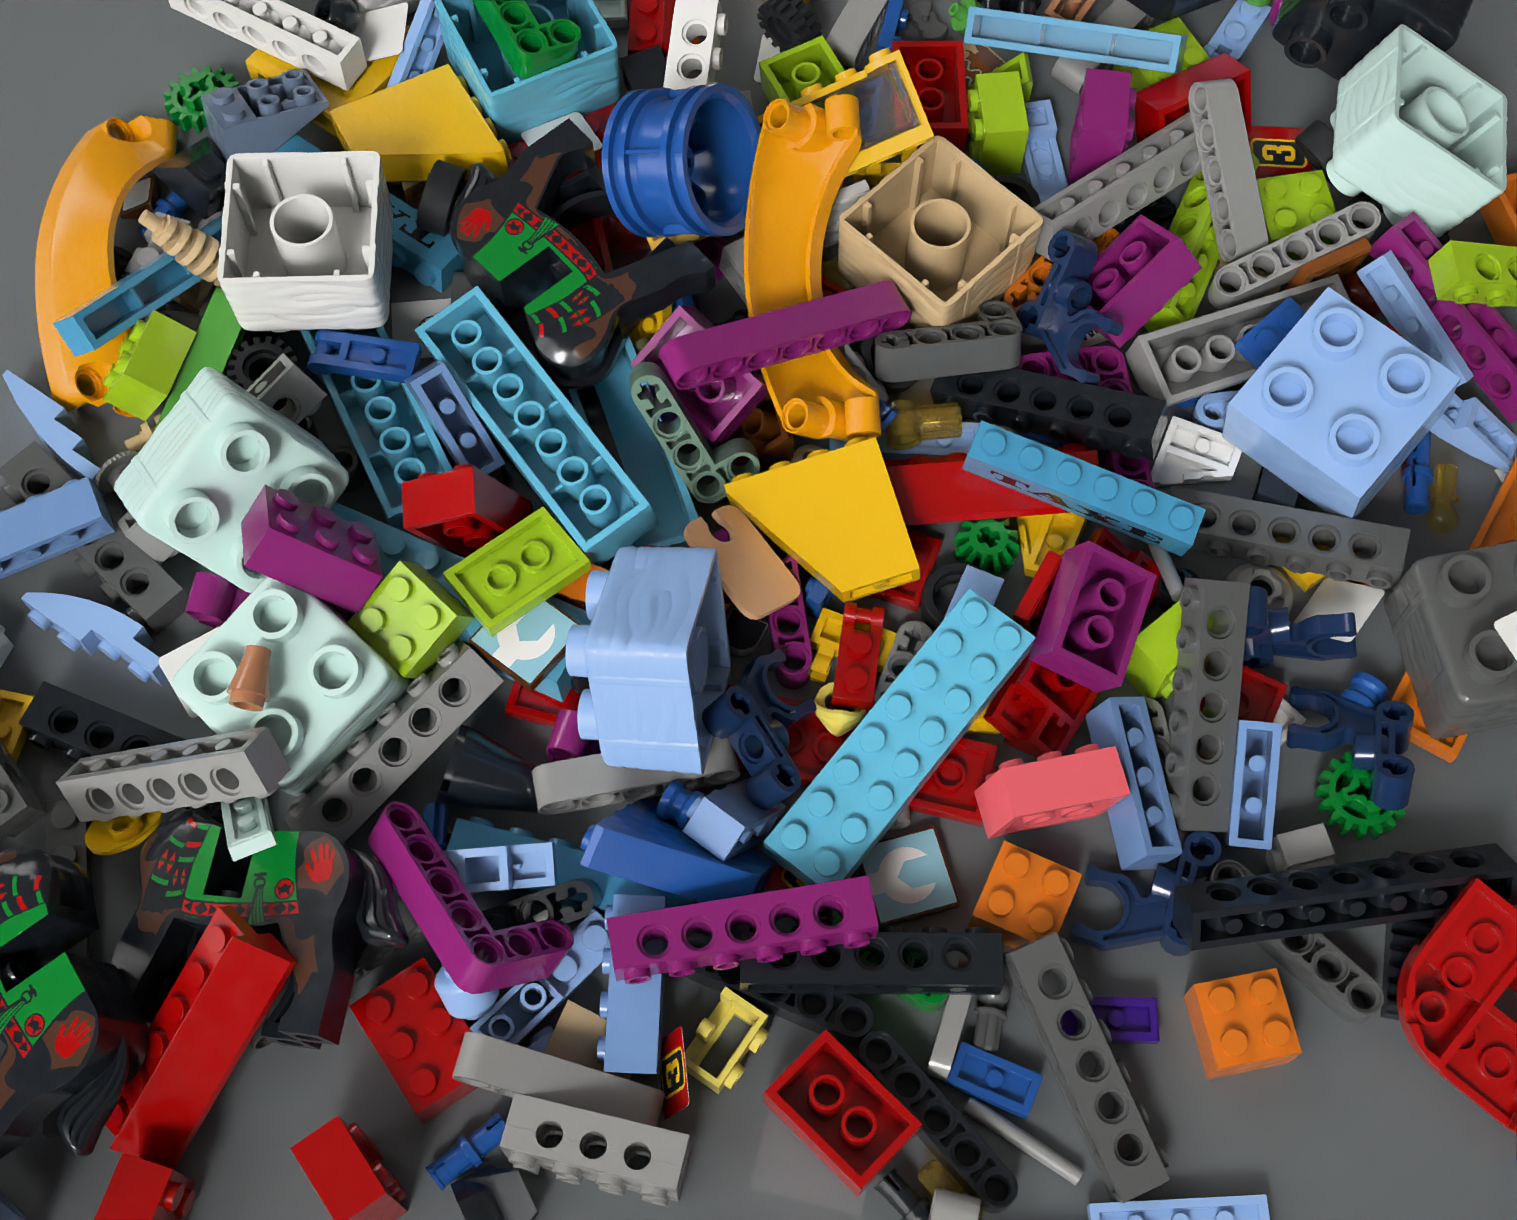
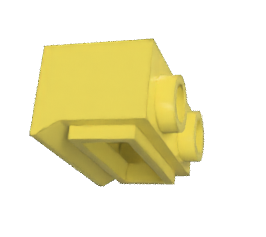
(710, 1031)

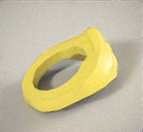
(836, 721)

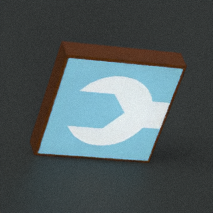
(528, 646)
(909, 878)

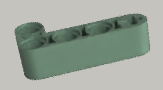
(684, 431)

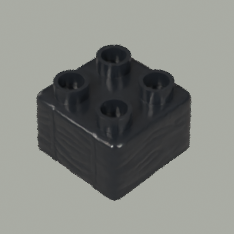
(1342, 32)

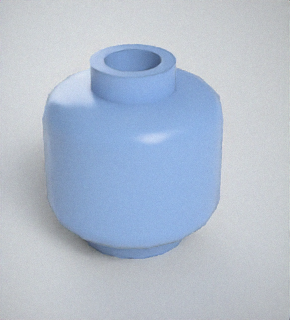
(460, 1003)

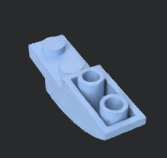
(96, 627)
(505, 866)
(532, 1002)

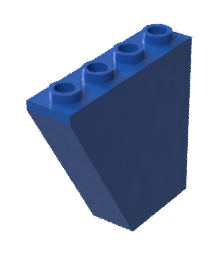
(660, 855)

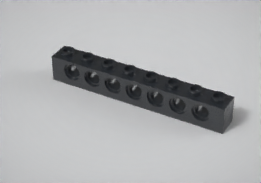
(1336, 896)

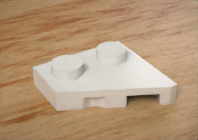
(1193, 455)

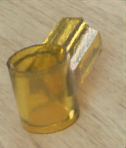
(922, 423)

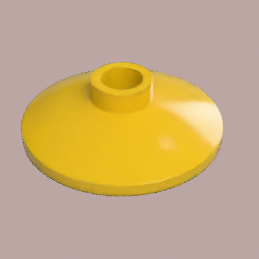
(121, 833)

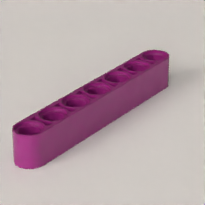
(784, 334)

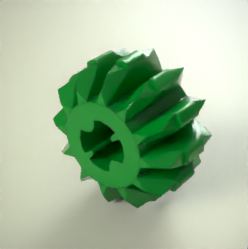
(987, 545)

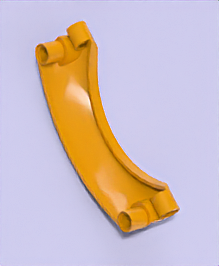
(790, 198)
(78, 244)

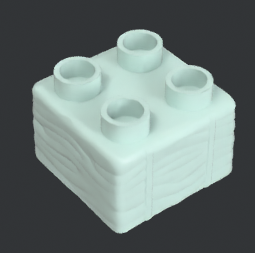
(1419, 133)
(210, 466)
(322, 679)

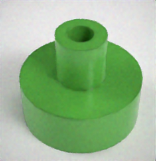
(959, 14)

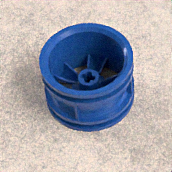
(680, 160)

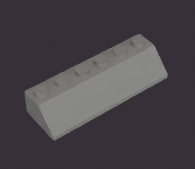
(1201, 352)

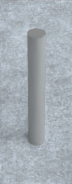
(1167, 571)
(1023, 1141)

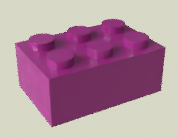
(1101, 121)
(1139, 276)
(716, 406)
(311, 549)
(1093, 617)

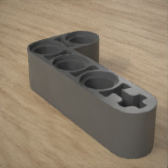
(953, 348)

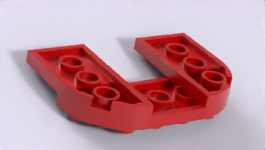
(1450, 998)

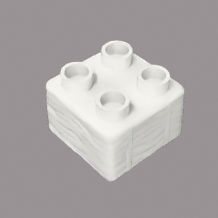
(306, 241)

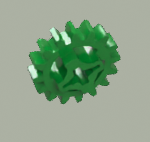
(189, 92)
(1349, 810)

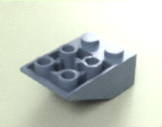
(262, 112)

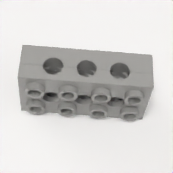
(535, 1120)

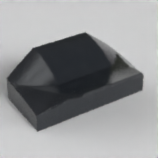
(494, 1195)

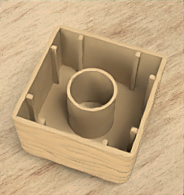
(940, 236)

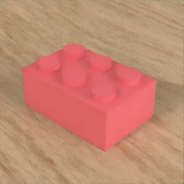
(1051, 790)

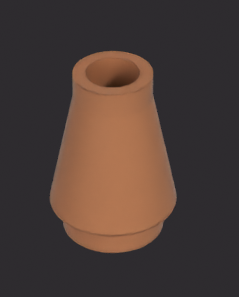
(251, 680)

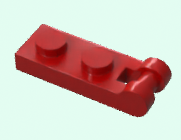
(858, 657)

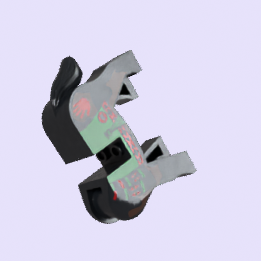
(526, 259)
(304, 891)
(63, 1016)

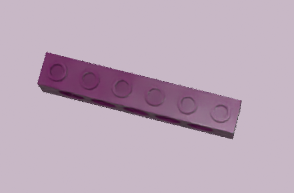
(1475, 329)
(717, 918)

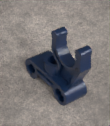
(1060, 310)
(1273, 635)
(757, 730)
(1373, 734)
(1150, 917)

